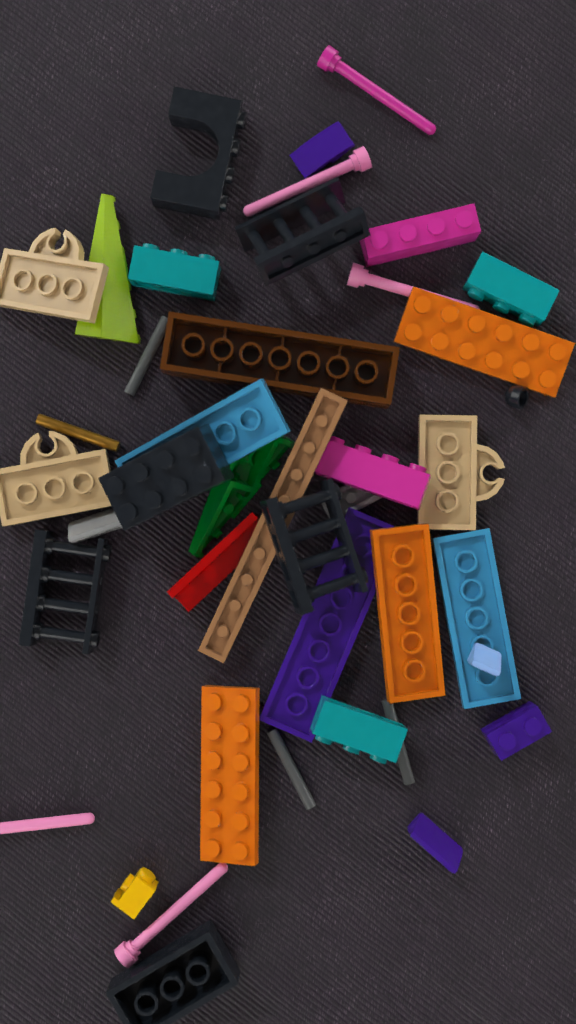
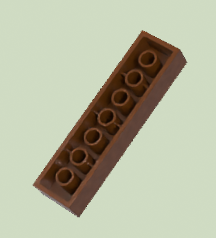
(284, 358)

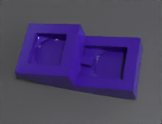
(322, 149)

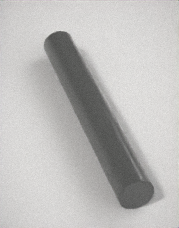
(147, 357)
(403, 759)
(291, 768)

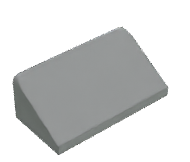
(93, 526)

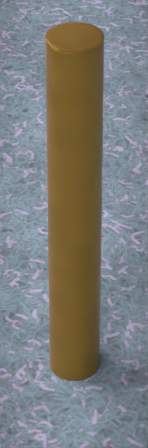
(77, 432)

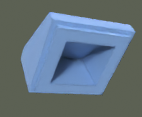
(485, 659)

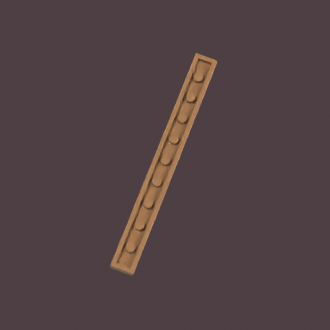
(260, 548)

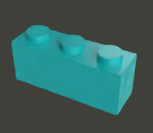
(174, 272)
(510, 290)
(358, 730)

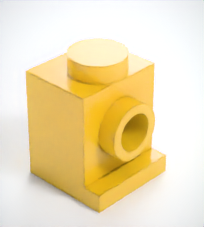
(135, 892)

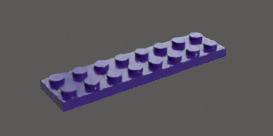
(323, 639)

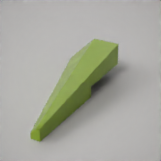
(115, 314)

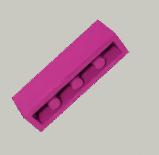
(421, 235)
(374, 474)

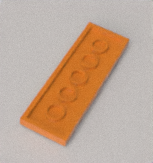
(483, 342)
(407, 612)
(230, 775)

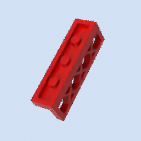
(214, 566)

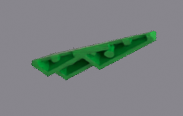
(233, 495)

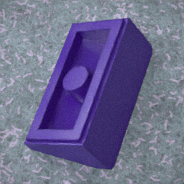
(436, 842)

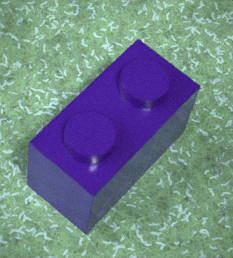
(516, 730)

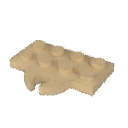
(52, 279)
(456, 470)
(52, 482)

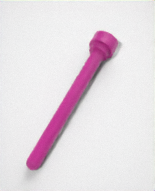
(332, 62)

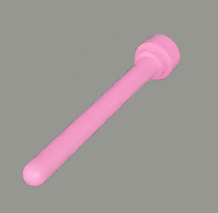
(357, 161)
(360, 277)
(46, 823)
(128, 952)

